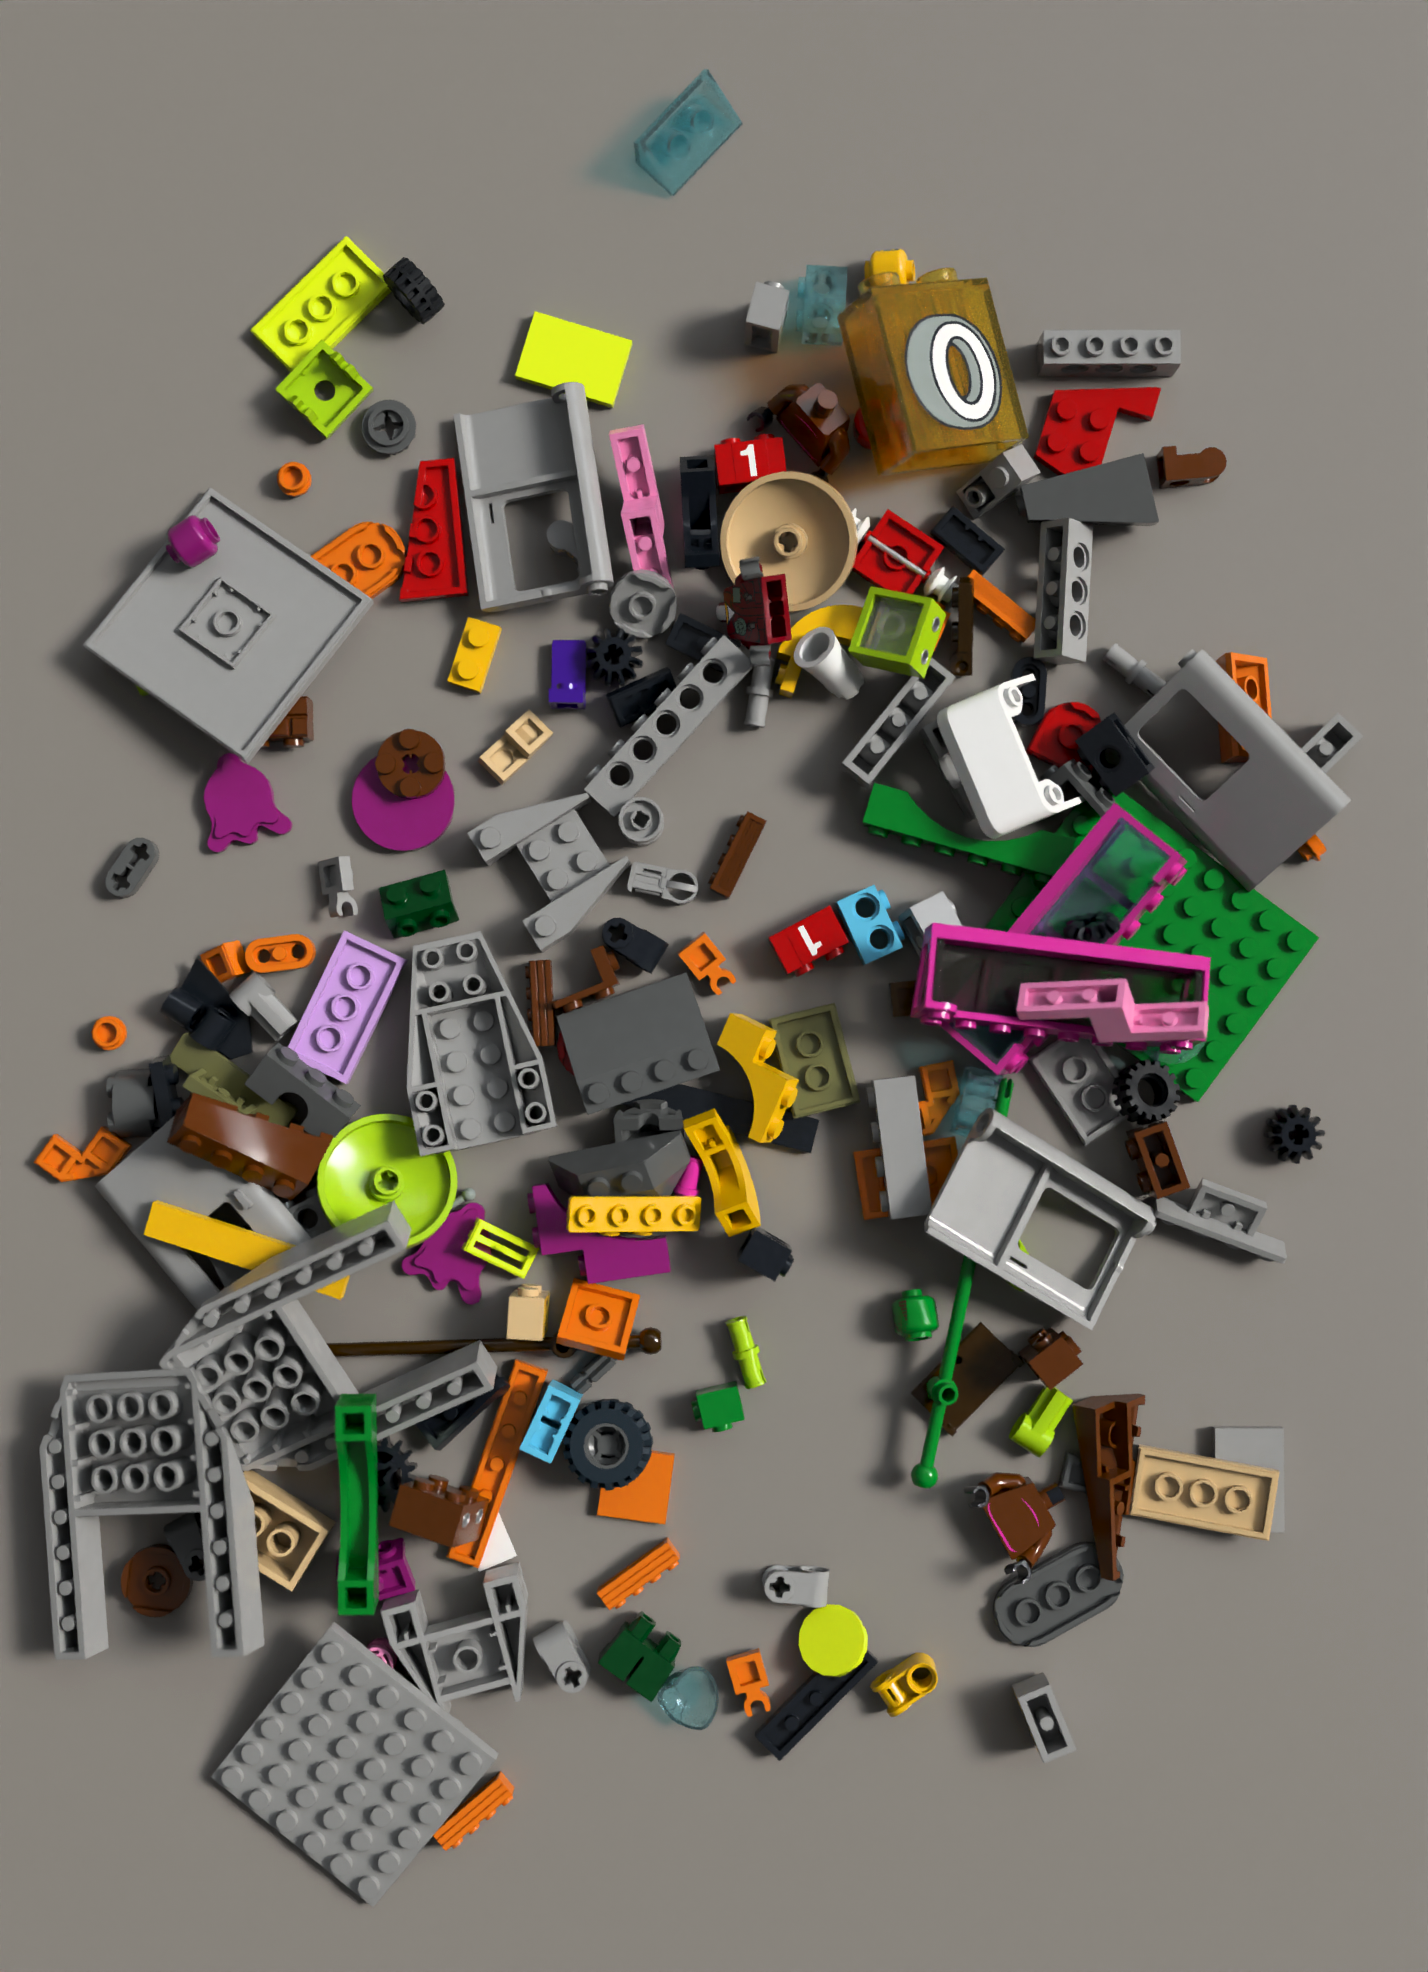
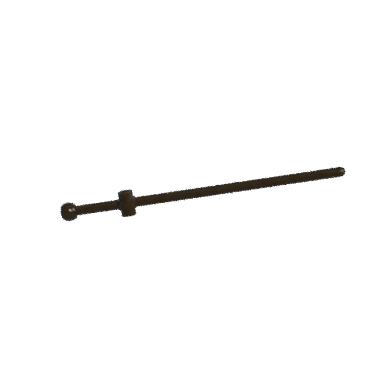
(648, 1341)

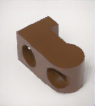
(1189, 468)

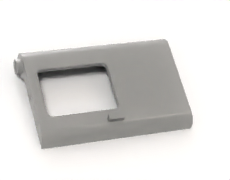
(525, 455)
(1263, 806)
(186, 1181)
(994, 1195)

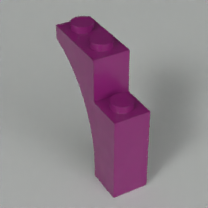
(604, 1256)

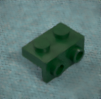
(418, 904)

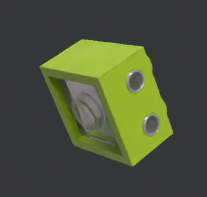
(897, 632)

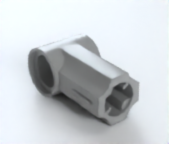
(258, 1000)

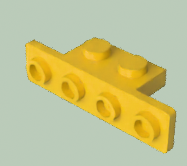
(633, 1214)

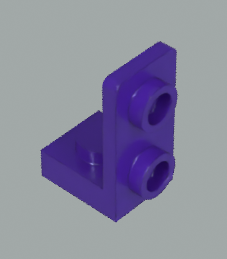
(568, 675)

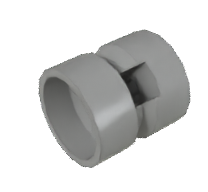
(641, 821)

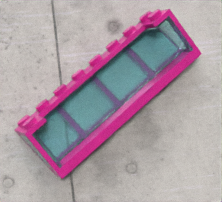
(1112, 870)

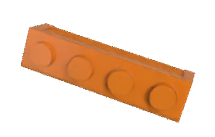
(1001, 609)
(637, 1574)
(476, 1808)

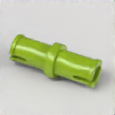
(746, 1352)

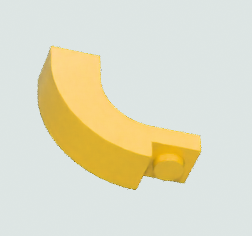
(839, 618)
(727, 1170)

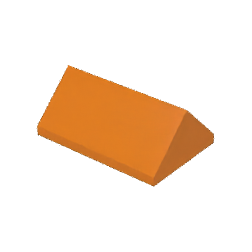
(1252, 676)

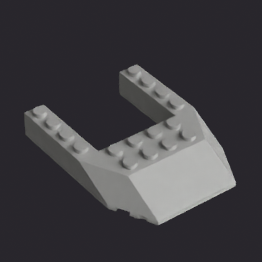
(276, 1373)
(136, 1449)

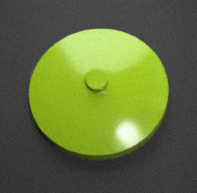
(380, 1163)

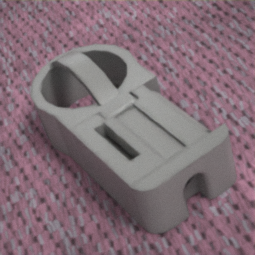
(656, 880)

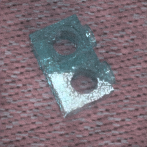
(821, 305)
(977, 1093)

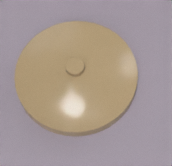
(796, 530)

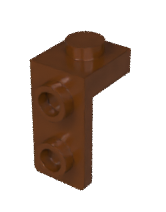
(607, 965)

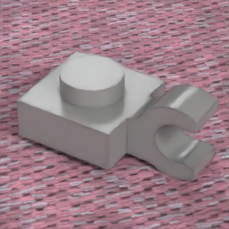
(336, 881)

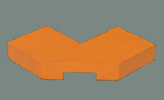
(939, 1091)
(69, 1163)

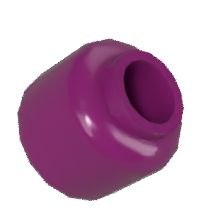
(192, 541)

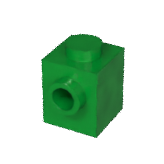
(718, 1406)

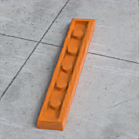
(502, 1452)

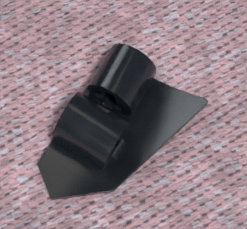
(209, 1013)

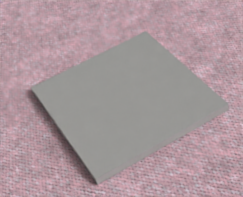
(234, 634)

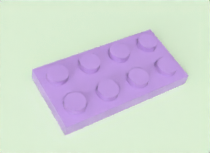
(346, 1006)

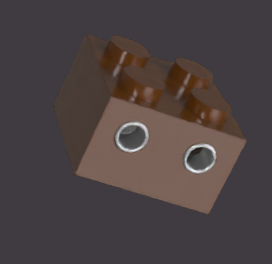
(439, 1511)

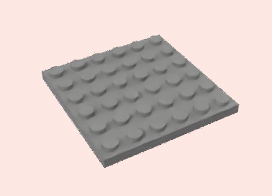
(354, 1764)

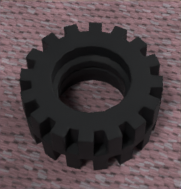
(413, 290)
(1162, 1086)

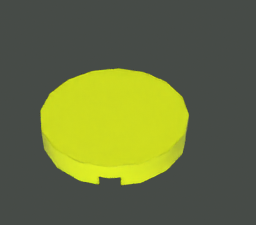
(833, 1640)

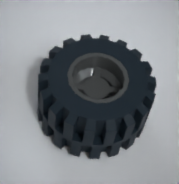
(608, 1444)

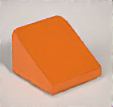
(226, 961)

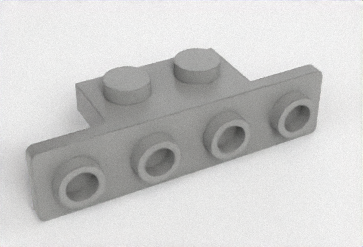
(1225, 1217)

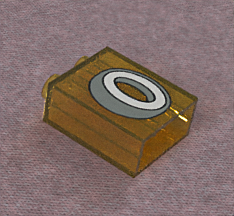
(931, 372)

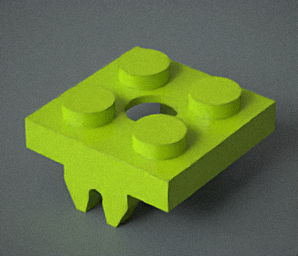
(324, 365)

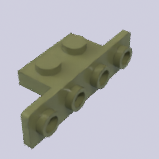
(222, 1080)

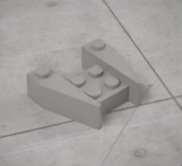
(559, 856)
(467, 1651)

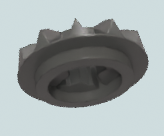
(375, 419)

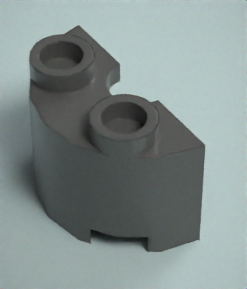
(133, 1104)
(646, 1119)

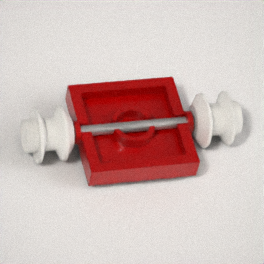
(900, 557)

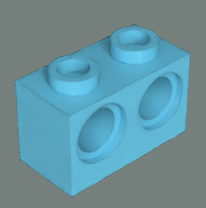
(861, 928)
(551, 1421)

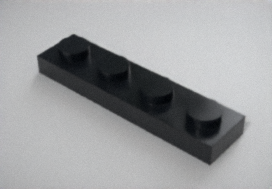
(808, 1707)

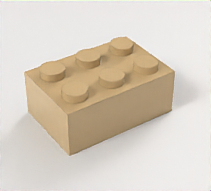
(286, 1531)

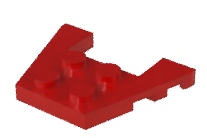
(1082, 422)

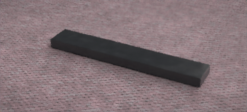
(734, 1112)

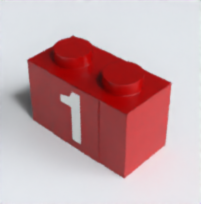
(745, 461)
(808, 941)

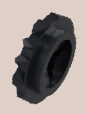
(1092, 927)

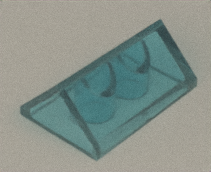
(686, 134)

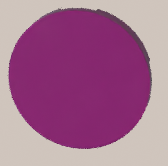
(399, 821)

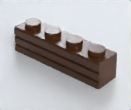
(738, 854)
(541, 999)

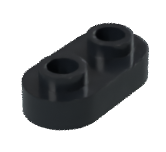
(1034, 692)

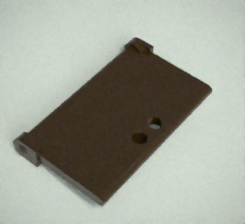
(980, 1372)

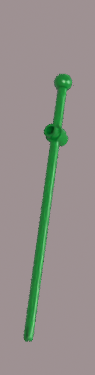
(941, 1387)

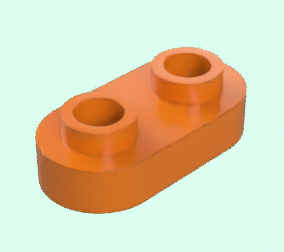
(281, 953)

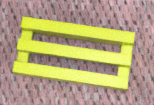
(474, 1235)

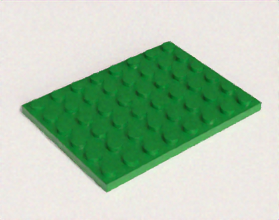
(1205, 915)

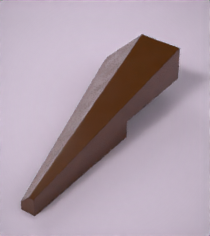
(1105, 1442)

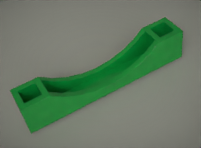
(897, 814)
(358, 1504)

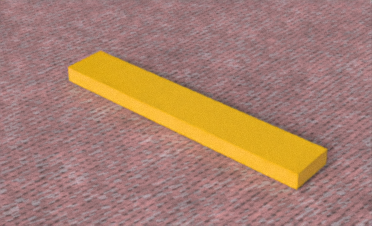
(220, 1240)

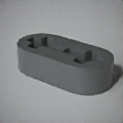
(125, 863)

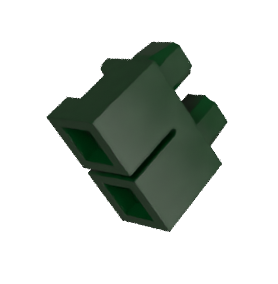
(640, 1658)

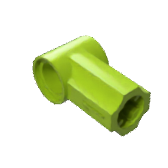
(1036, 1427)

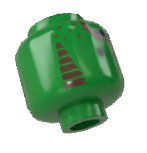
(915, 1316)

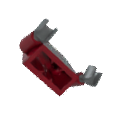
(756, 611)

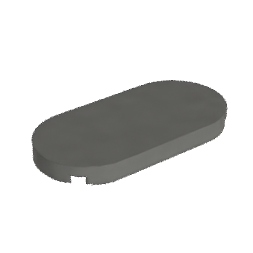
(1056, 1597)

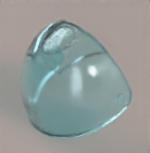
(690, 1697)

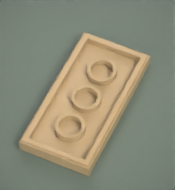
(1204, 1492)

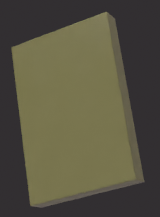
(815, 1052)

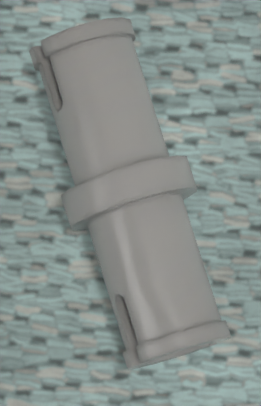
(1133, 670)
(759, 695)

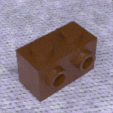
(1157, 1160)
(1051, 1356)

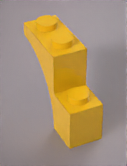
(771, 1088)

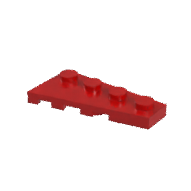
(436, 546)

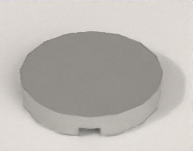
(642, 603)

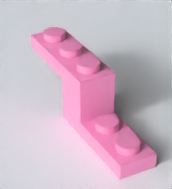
(642, 506)
(1113, 1010)

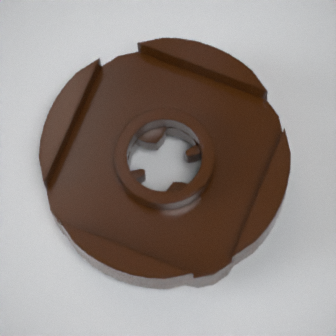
(430, 763)
(139, 1591)

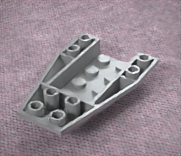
(470, 1052)

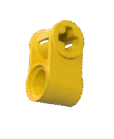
(900, 1688)

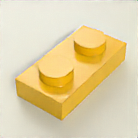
(474, 655)

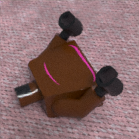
(813, 421)
(1018, 1516)

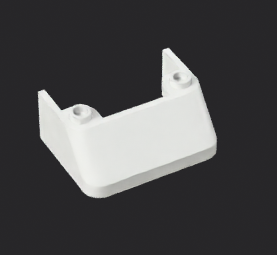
(995, 762)

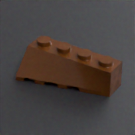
(248, 1144)

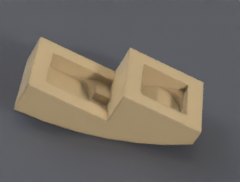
(515, 747)

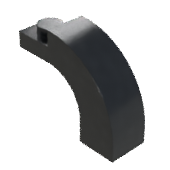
(699, 512)

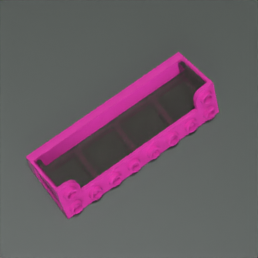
(977, 976)

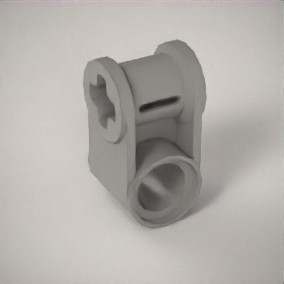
(803, 1584)
(561, 1651)

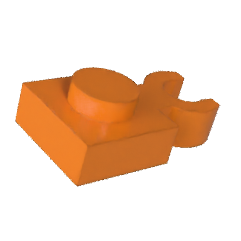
(704, 959)
(748, 1677)

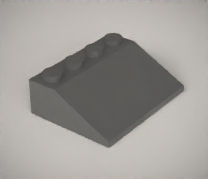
(637, 1043)

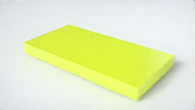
(322, 305)

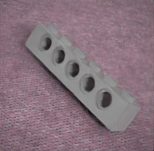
(735, 667)

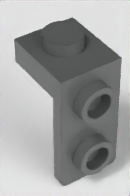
(1081, 779)

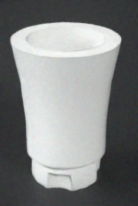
(828, 662)

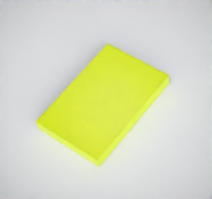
(570, 352)

